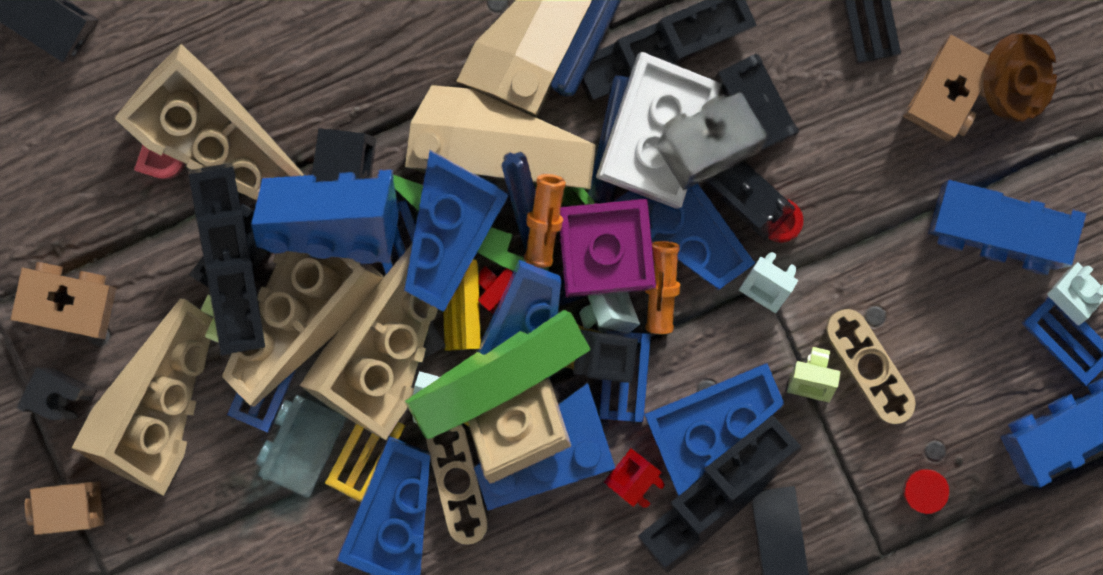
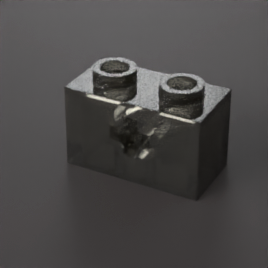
(696, 158)

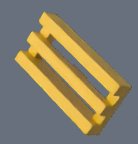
(463, 314)
(348, 487)

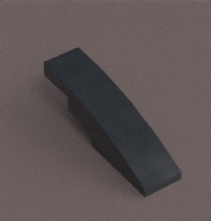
(670, 39)
(226, 258)
(721, 494)
(779, 532)

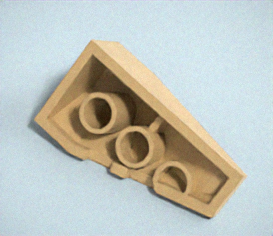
(523, 52)
(200, 123)
(481, 130)
(299, 313)
(375, 355)
(144, 412)

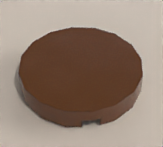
(1020, 77)

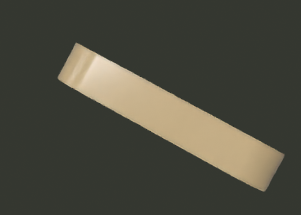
(879, 399)
(475, 510)

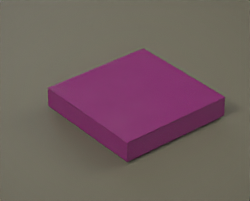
(607, 248)

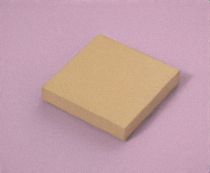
(519, 432)

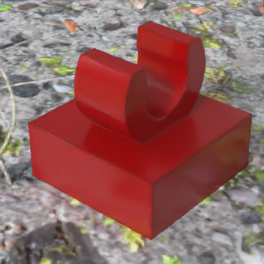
(494, 287)
(633, 478)

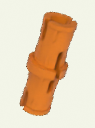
(544, 220)
(661, 313)

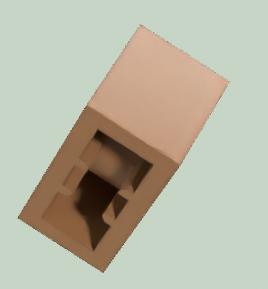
(930, 104)
(37, 304)
(65, 507)

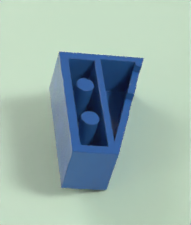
(328, 217)
(1005, 227)
(1057, 439)
(585, 457)

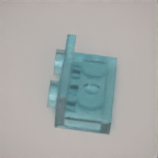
(301, 445)

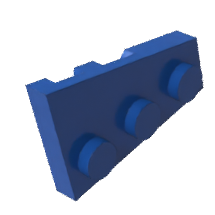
(449, 229)
(704, 237)
(524, 306)
(711, 421)
(391, 515)

